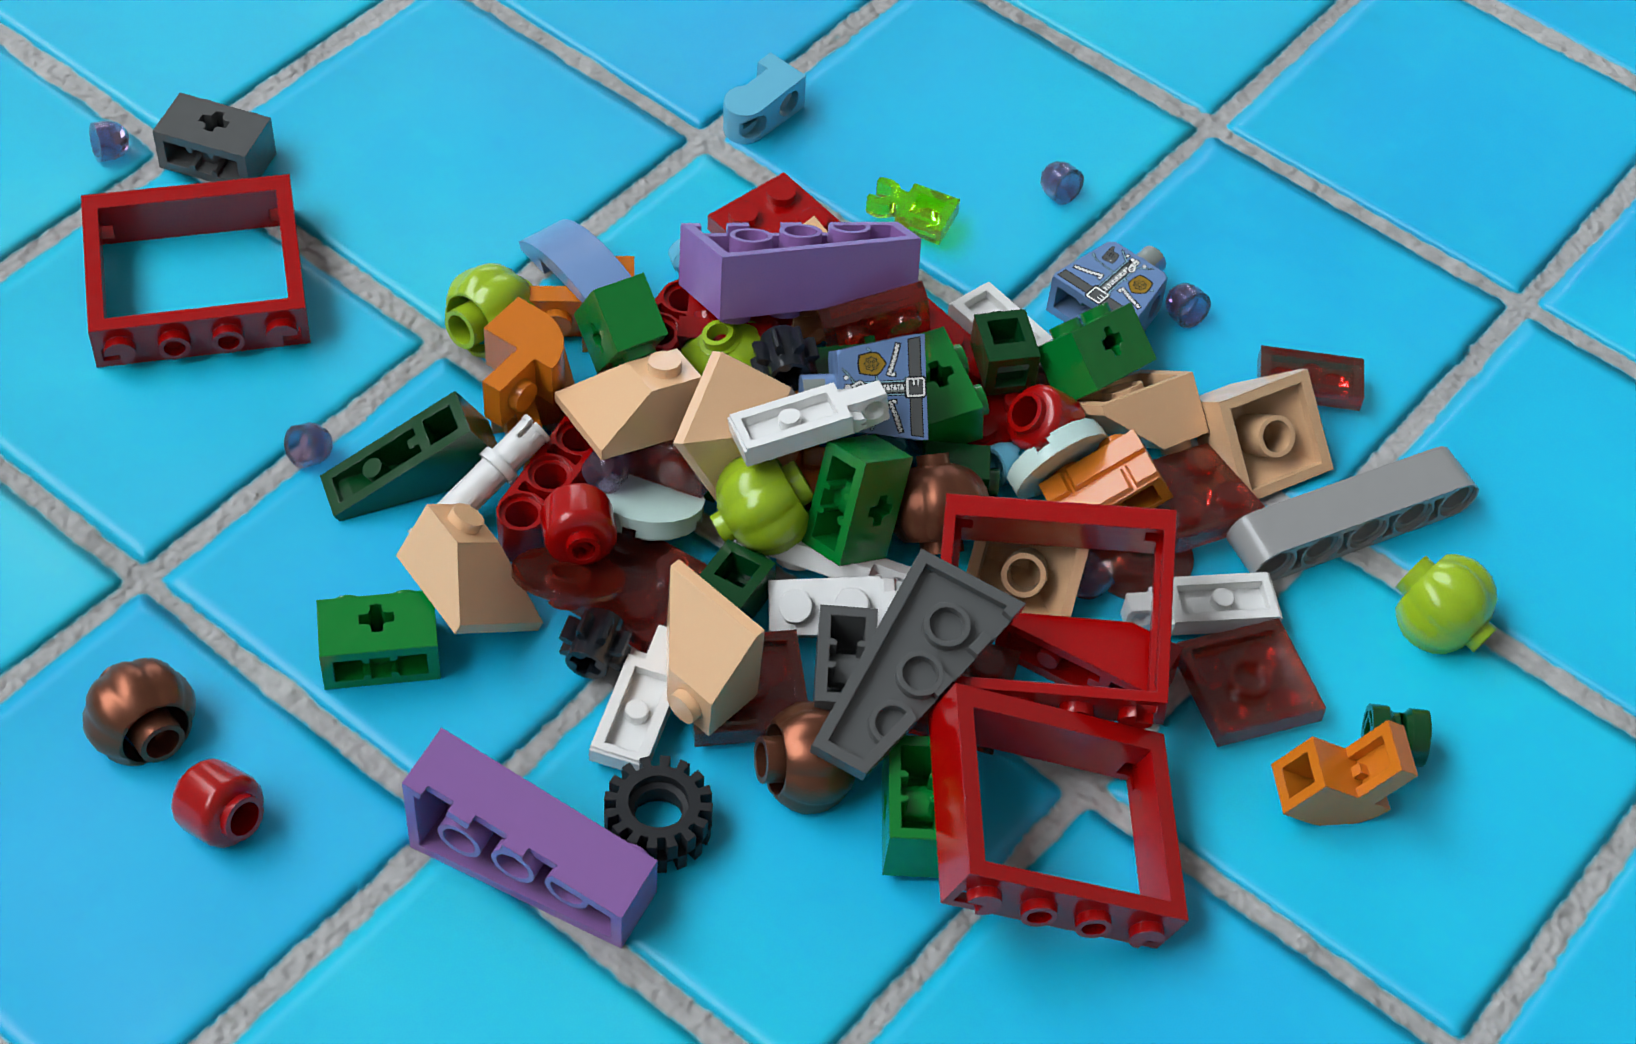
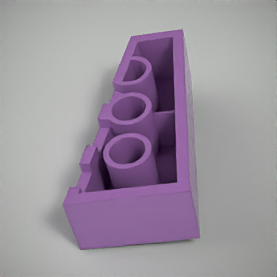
(793, 270)
(525, 841)

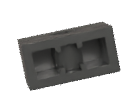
(213, 140)
(839, 646)

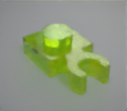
(919, 210)

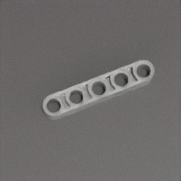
(1352, 513)

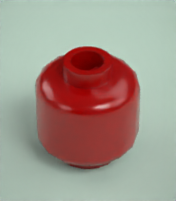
(1038, 413)
(578, 521)
(218, 803)

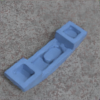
(574, 257)

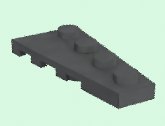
(919, 650)

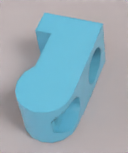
(764, 102)

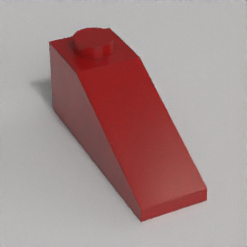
(1084, 650)

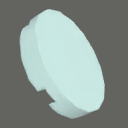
(1065, 446)
(655, 510)

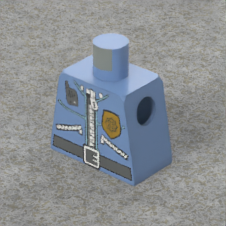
(1113, 277)
(901, 370)

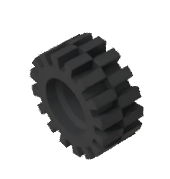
(666, 785)

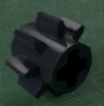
(785, 354)
(595, 643)

